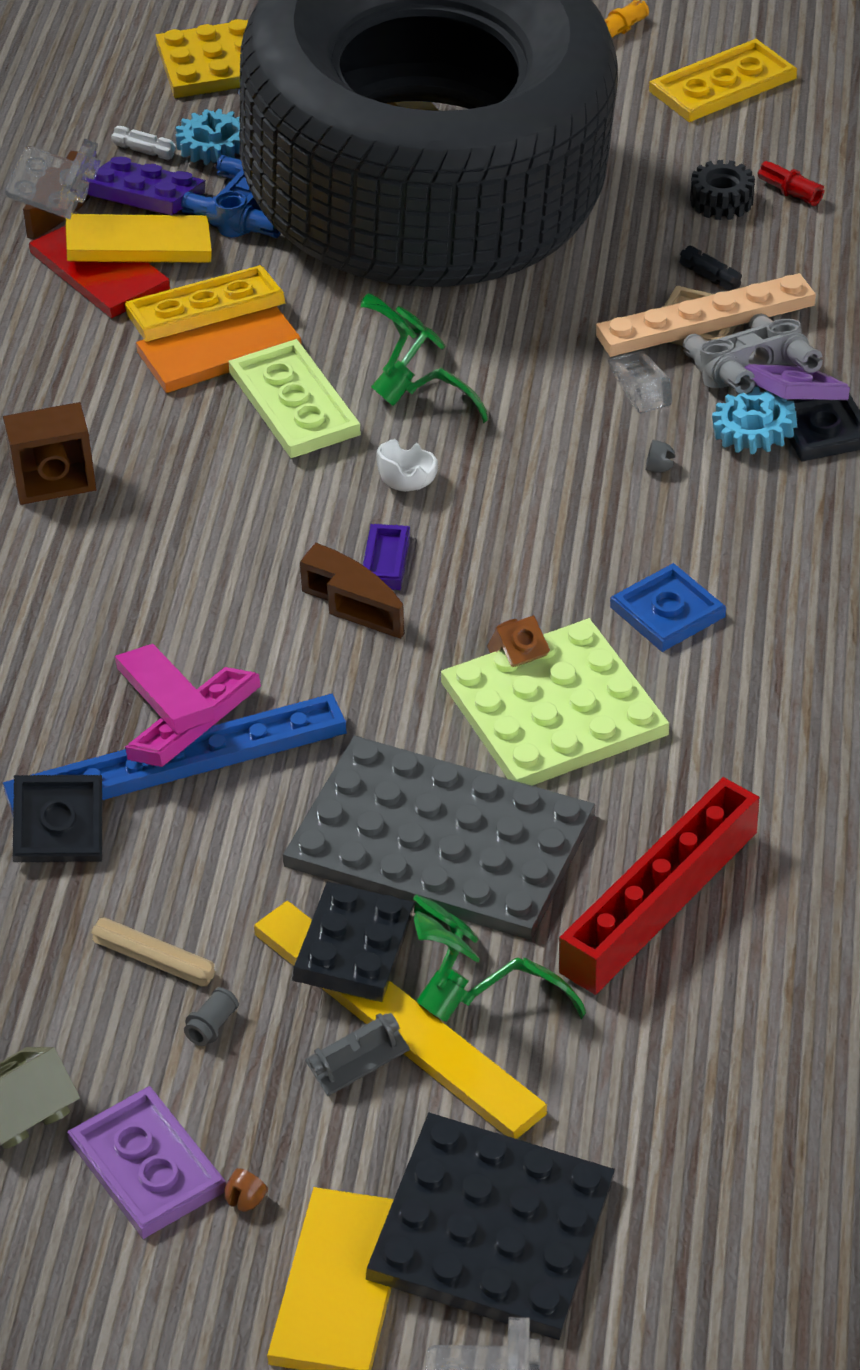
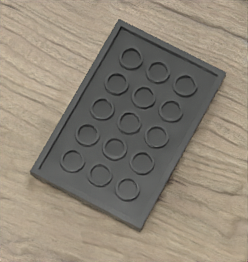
(441, 833)

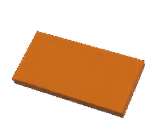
(206, 350)

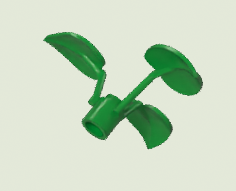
(396, 376)
(448, 986)

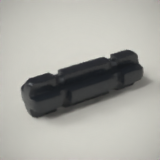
(710, 268)

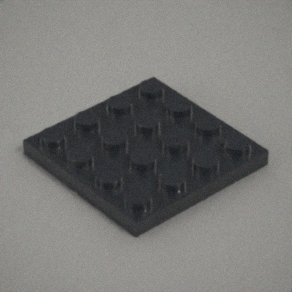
(491, 1225)

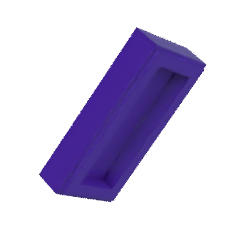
(387, 553)

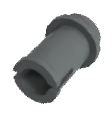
(204, 1024)

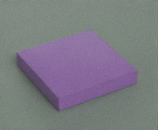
(795, 383)

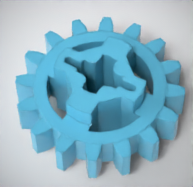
(209, 136)
(757, 420)

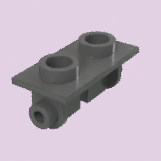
(357, 1053)

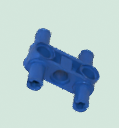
(234, 208)

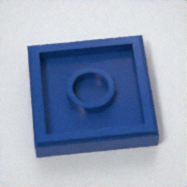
(667, 607)

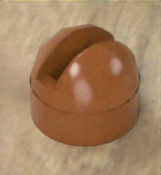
(244, 1190)

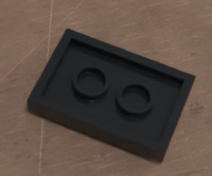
(353, 941)

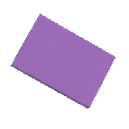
(146, 1162)

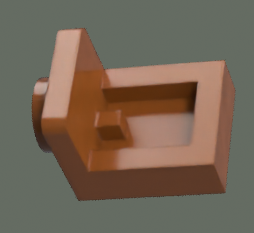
(519, 640)

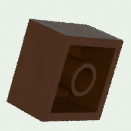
(50, 453)

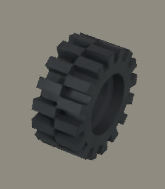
(722, 189)

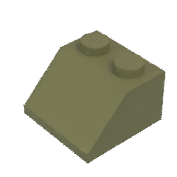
(32, 1091)

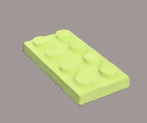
(294, 398)

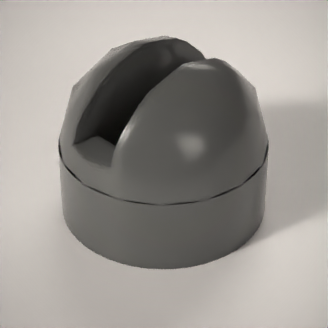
(659, 457)

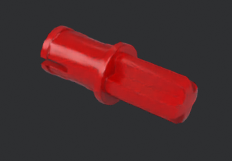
(791, 183)

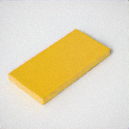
(722, 80)
(138, 238)
(204, 303)
(328, 1307)

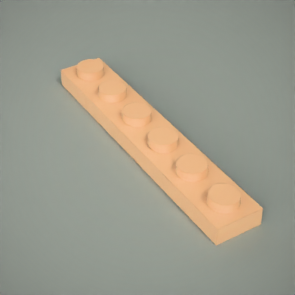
(704, 314)

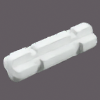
(143, 142)

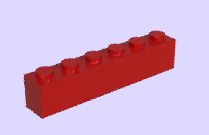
(658, 885)

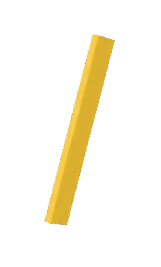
(431, 1042)

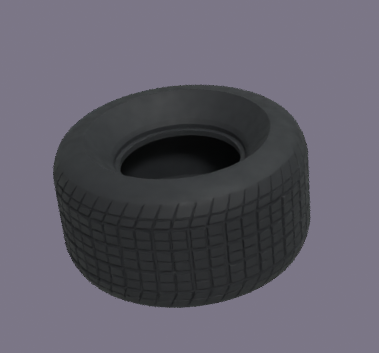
(417, 189)

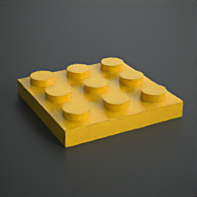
(202, 57)

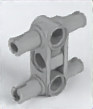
(771, 342)

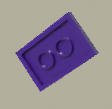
(144, 185)

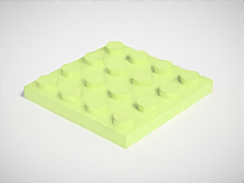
(557, 708)

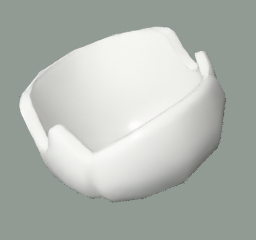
(405, 468)

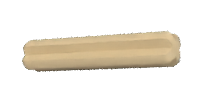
(153, 952)

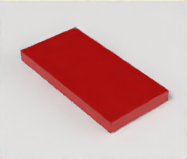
(102, 283)

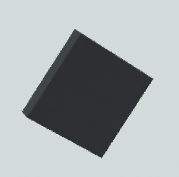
(825, 428)
(57, 818)

